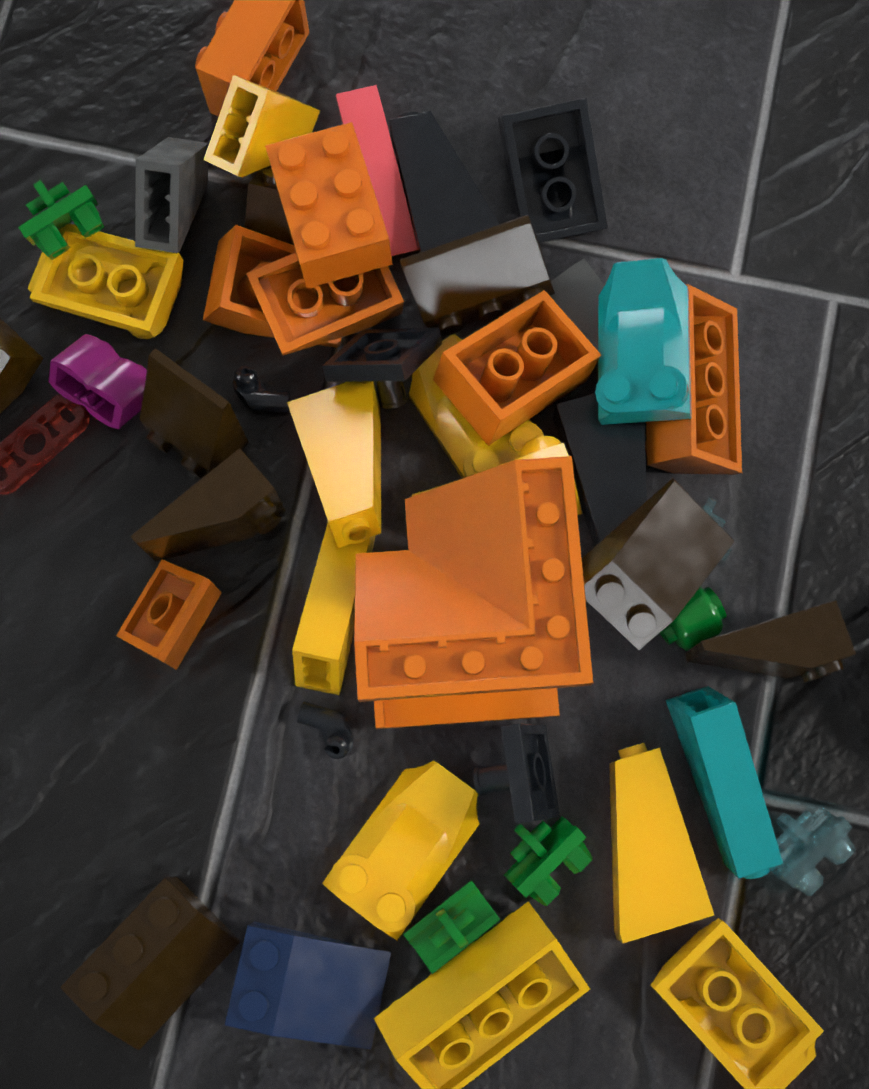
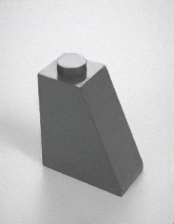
(168, 192)

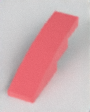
(369, 121)

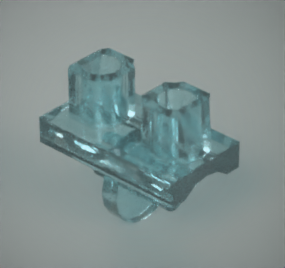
(806, 843)

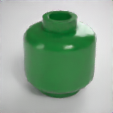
(697, 620)

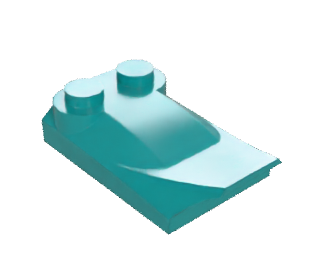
(643, 345)

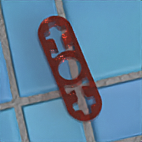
(35, 424)

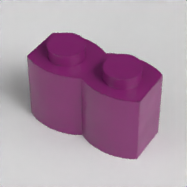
(99, 380)

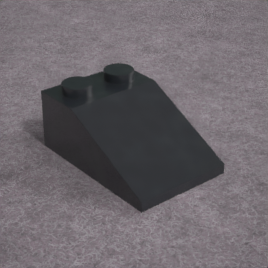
(554, 169)

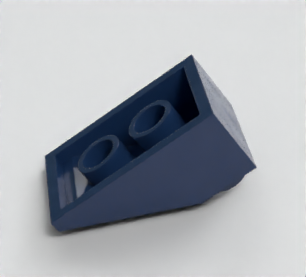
(307, 987)

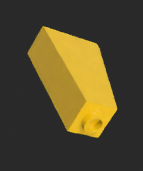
(344, 455)
(328, 617)
(652, 856)

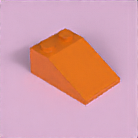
(230, 294)
(324, 312)

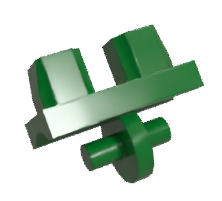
(45, 227)
(542, 853)
(451, 926)

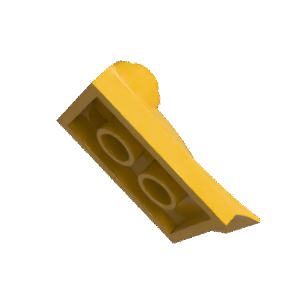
(110, 282)
(453, 432)
(405, 847)
(738, 1009)

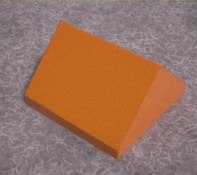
(169, 613)

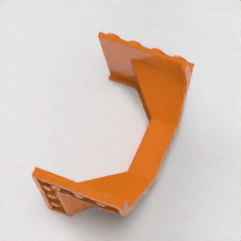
(481, 603)

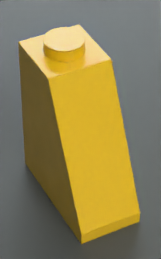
(250, 121)

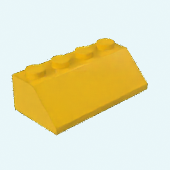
(481, 1003)

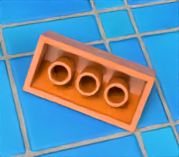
(713, 436)

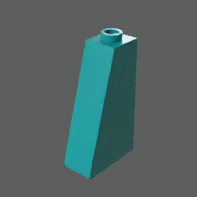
(726, 780)

